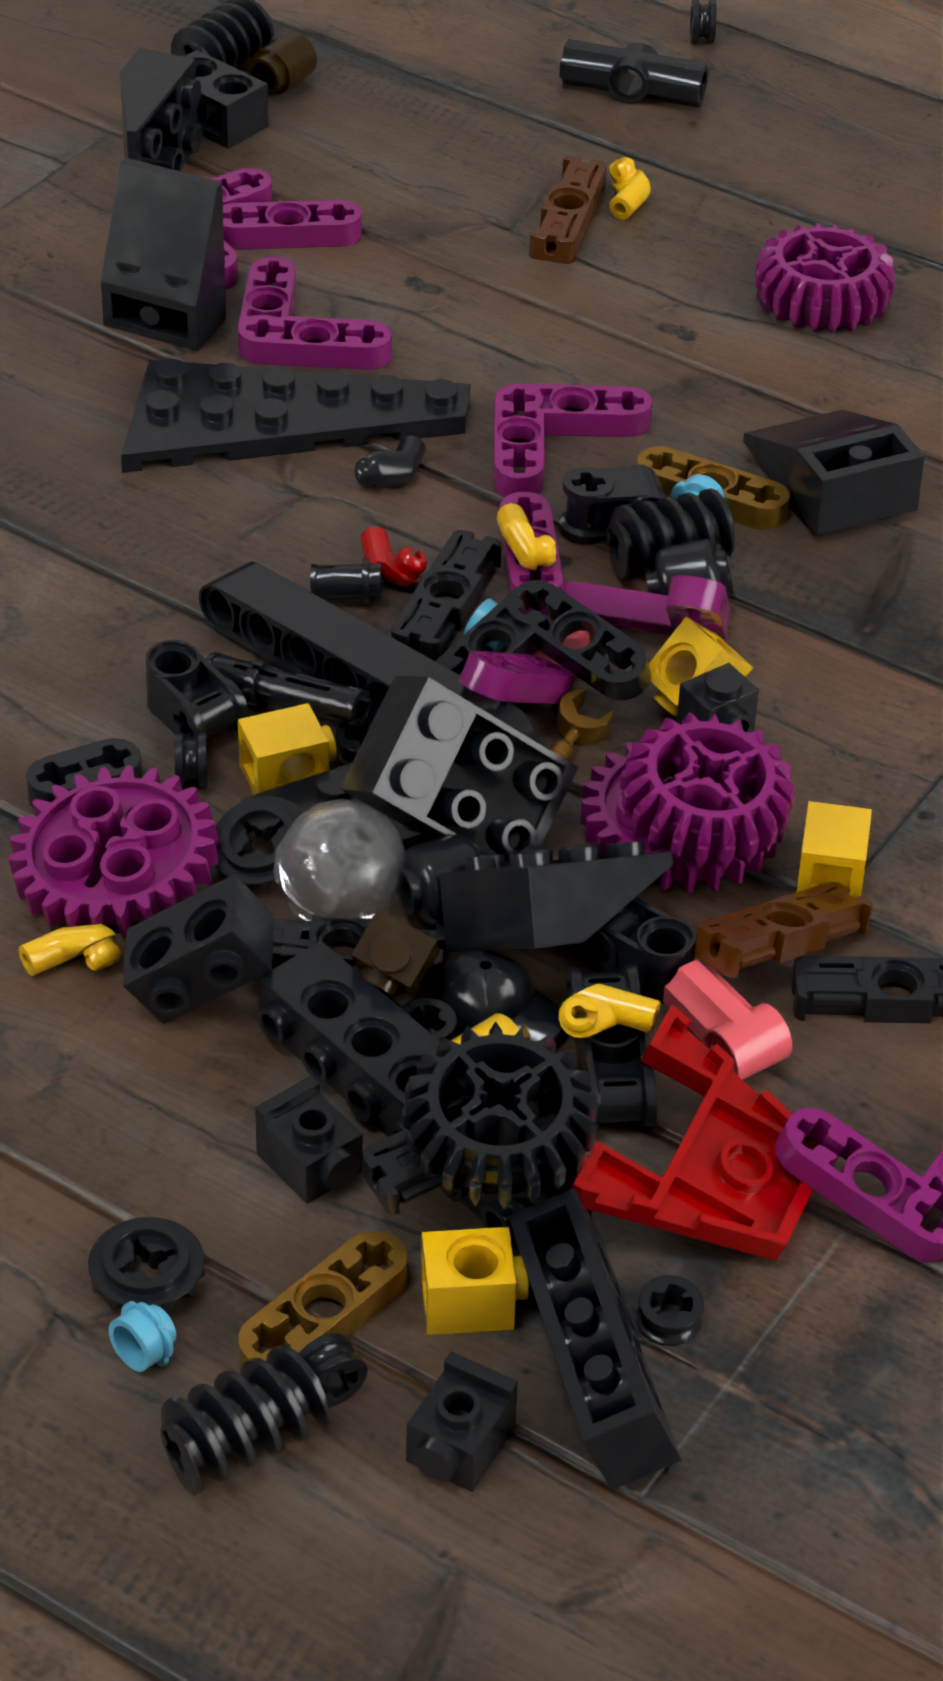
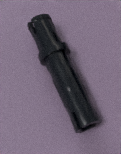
(267, 685)

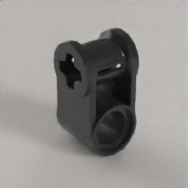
(602, 493)
(190, 691)
(643, 938)

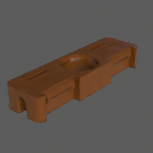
(568, 211)
(781, 928)

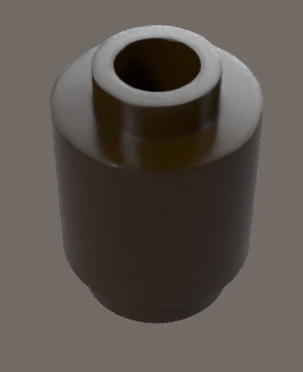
(284, 62)

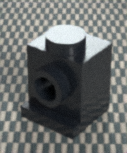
(719, 692)
(308, 1141)
(462, 1422)

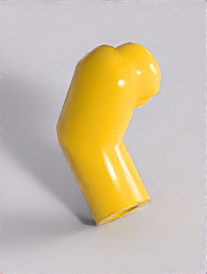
(631, 188)
(519, 535)
(70, 942)
(605, 1007)

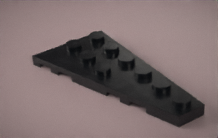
(279, 411)

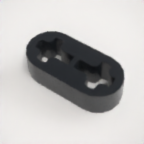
(86, 760)

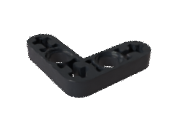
(533, 632)

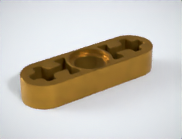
(759, 501)
(335, 1280)

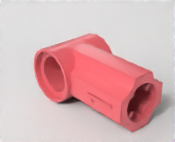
(721, 1016)

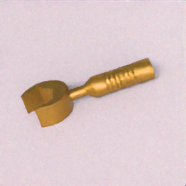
(576, 727)

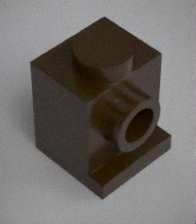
(394, 957)

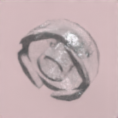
(340, 861)

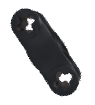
(612, 1057)

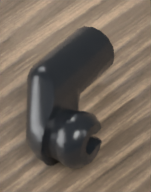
(391, 468)

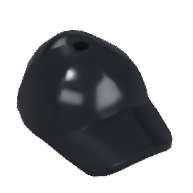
(489, 983)

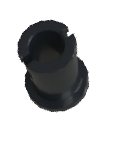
(347, 581)

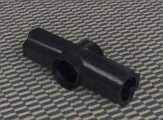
(659, 79)

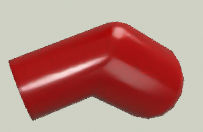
(398, 569)

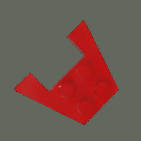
(725, 1171)

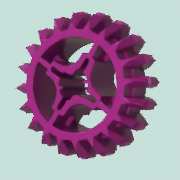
(824, 277)
(702, 807)

